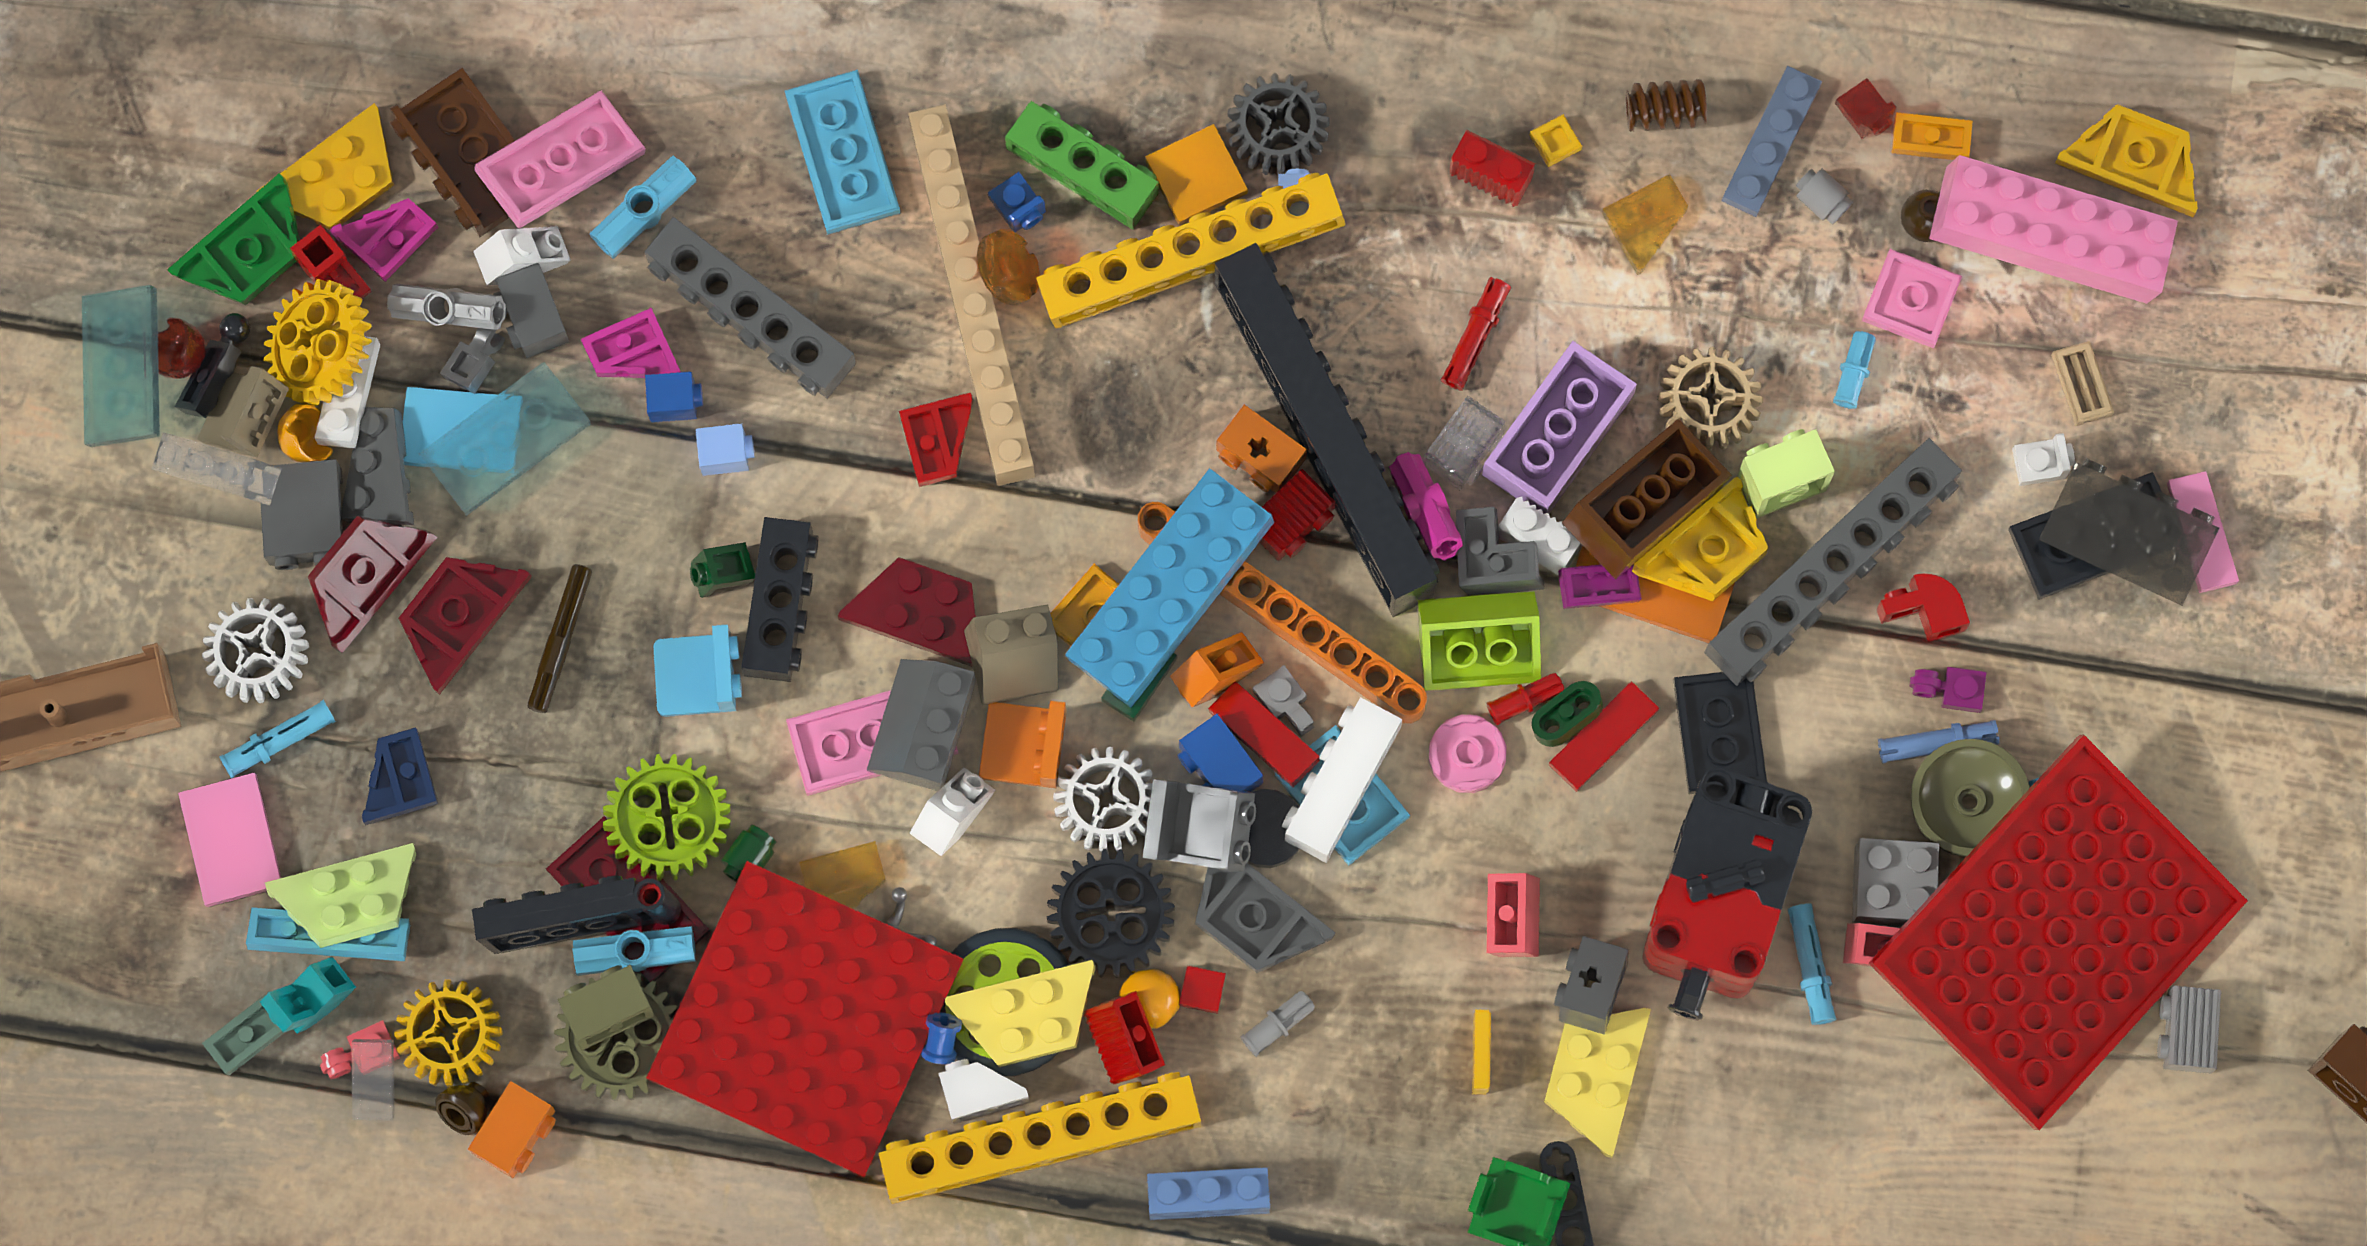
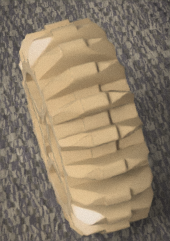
(1724, 397)

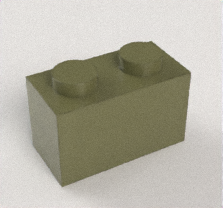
(605, 1006)

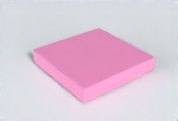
(1911, 298)

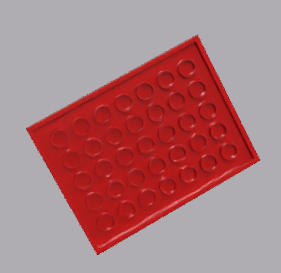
(2058, 932)

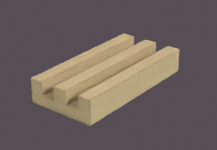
(2091, 413)

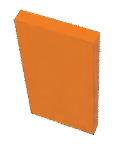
(1671, 607)

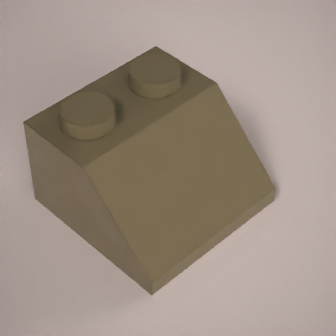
(1013, 654)

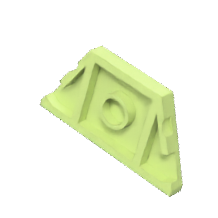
(348, 896)

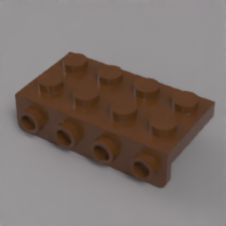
(451, 134)

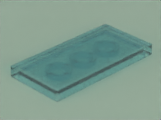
(120, 366)
(505, 438)

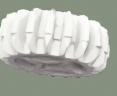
(248, 663)
(1091, 792)

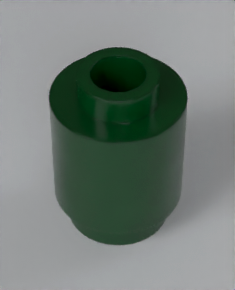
(749, 846)

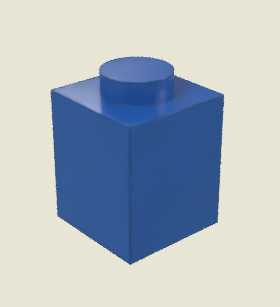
(672, 396)

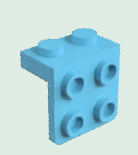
(697, 673)

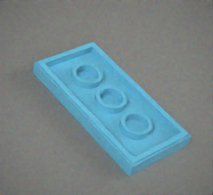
(842, 152)

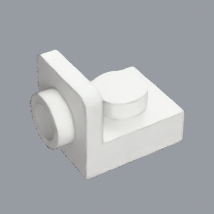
(2043, 460)

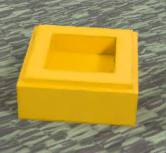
(1555, 140)

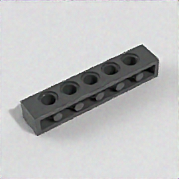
(679, 243)

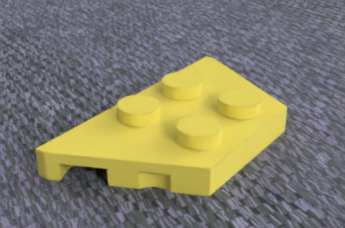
(1027, 1014)
(1596, 1075)

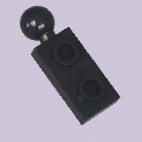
(219, 363)

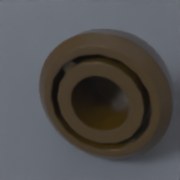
(1919, 214)
(463, 1107)

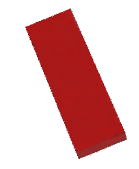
(1265, 734)
(1604, 736)

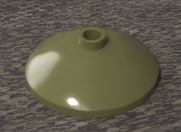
(1960, 771)

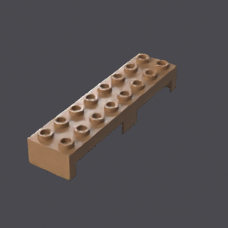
(85, 708)

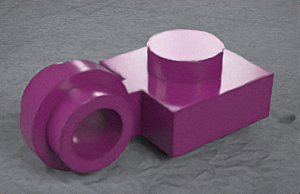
(1961, 688)

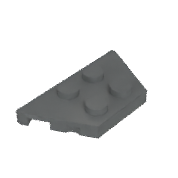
(1256, 918)

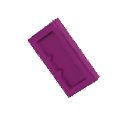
(1596, 587)

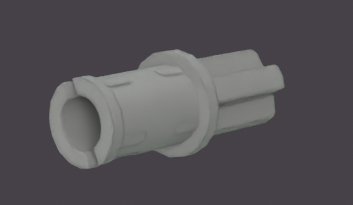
(1278, 1023)

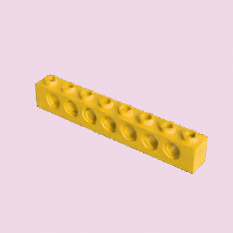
(1176, 268)
(1179, 1116)

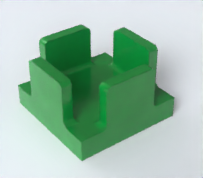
(1516, 1205)

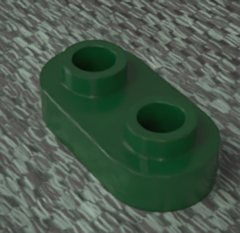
(1563, 712)

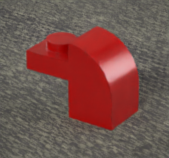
(326, 261)
(1935, 602)

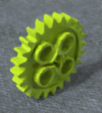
(702, 812)

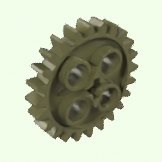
(644, 1052)

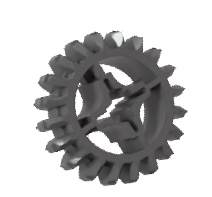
(1254, 106)

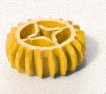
(432, 1038)

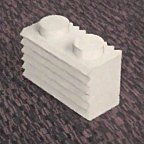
(1555, 542)

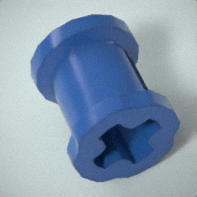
(941, 1038)

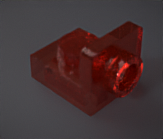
(1866, 109)

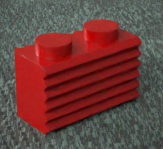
(1491, 168)
(1296, 512)
(1124, 1038)

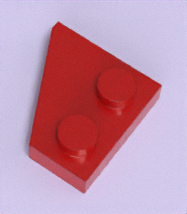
(937, 437)

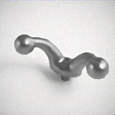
(899, 895)

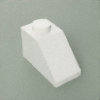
(978, 1091)

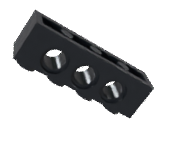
(779, 539)

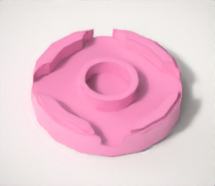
(1467, 753)

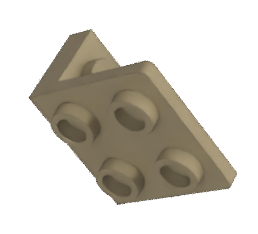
(244, 412)

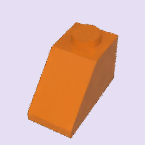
(1216, 668)

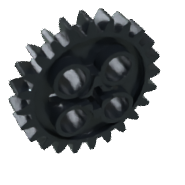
(1107, 877)

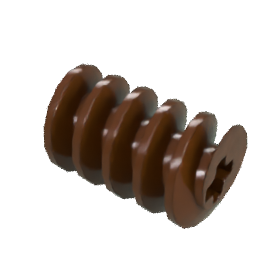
(1666, 104)

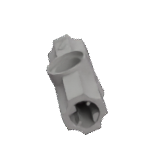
(465, 307)

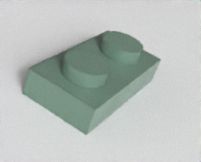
(242, 1038)

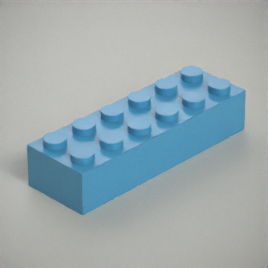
(1170, 587)

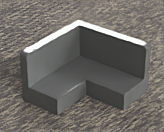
(1489, 566)

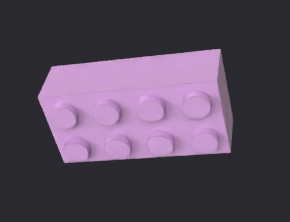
(1559, 428)

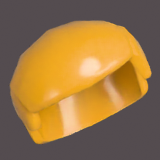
(297, 434)
(1157, 994)

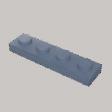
(1771, 141)

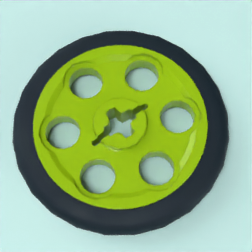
(1012, 948)

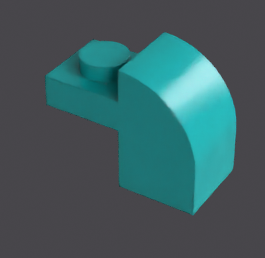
(309, 997)

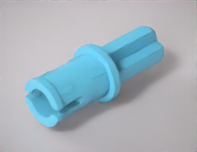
(1854, 370)

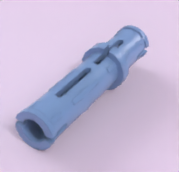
(1927, 742)

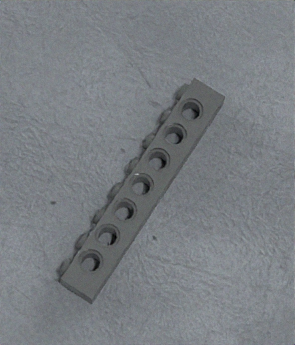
(1927, 465)

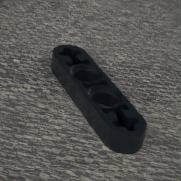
(1578, 1215)

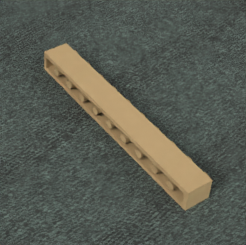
(970, 296)

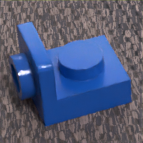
(1017, 203)

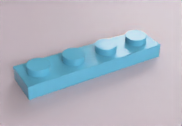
(277, 932)

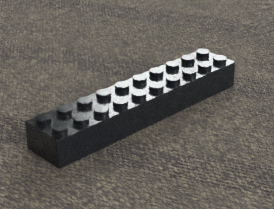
(1325, 428)

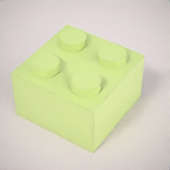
(1785, 472)

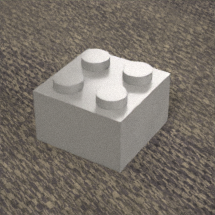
(1892, 880)

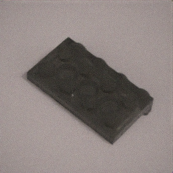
(2130, 531)

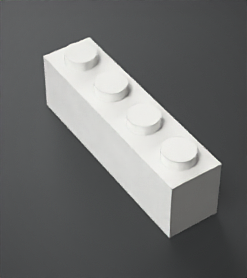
(1342, 779)

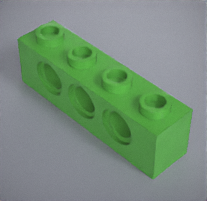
(1123, 204)

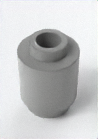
(1823, 195)

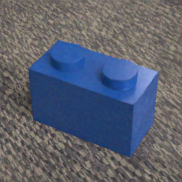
(1219, 757)

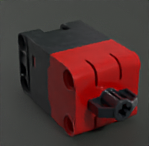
(1727, 937)

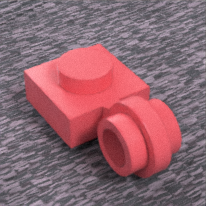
(337, 1062)

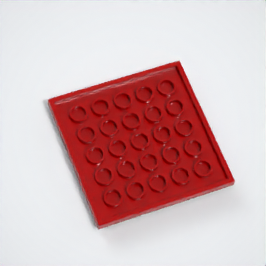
(804, 1019)

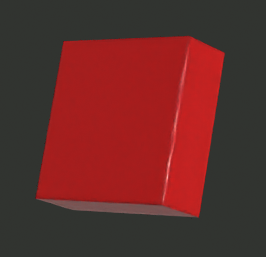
(1202, 989)

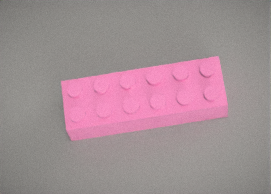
(2053, 229)

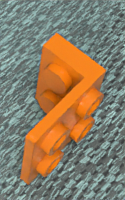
(1023, 744)

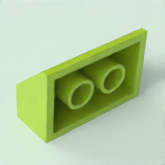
(1479, 640)

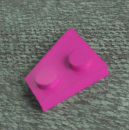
(386, 236)
(630, 348)

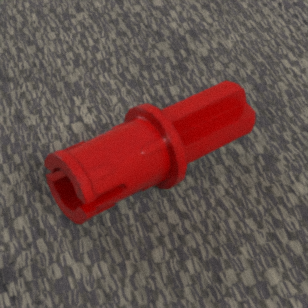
(1525, 698)

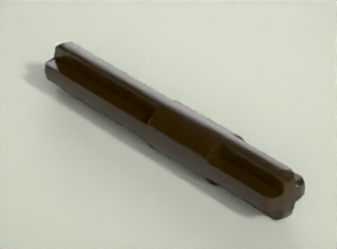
(559, 639)

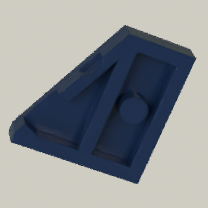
(399, 778)

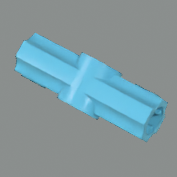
(660, 189)
(661, 949)

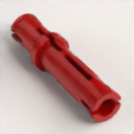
(1482, 319)

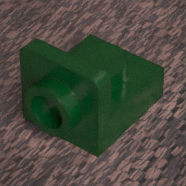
(721, 568)

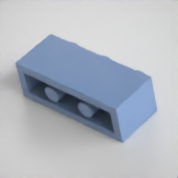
(1208, 1193)

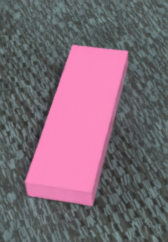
(2218, 567)

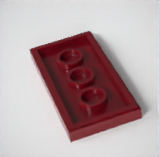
(594, 859)

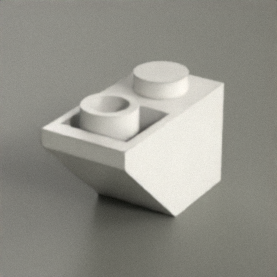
(520, 248)
(951, 811)

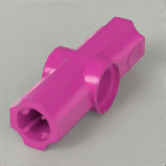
(1426, 505)

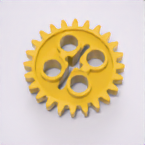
(318, 341)

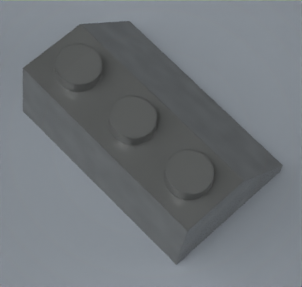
(922, 722)

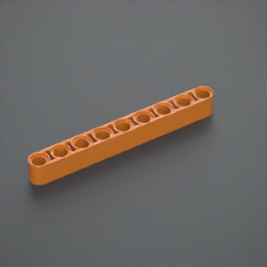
(1306, 617)

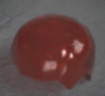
(179, 349)

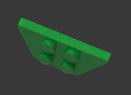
(246, 248)

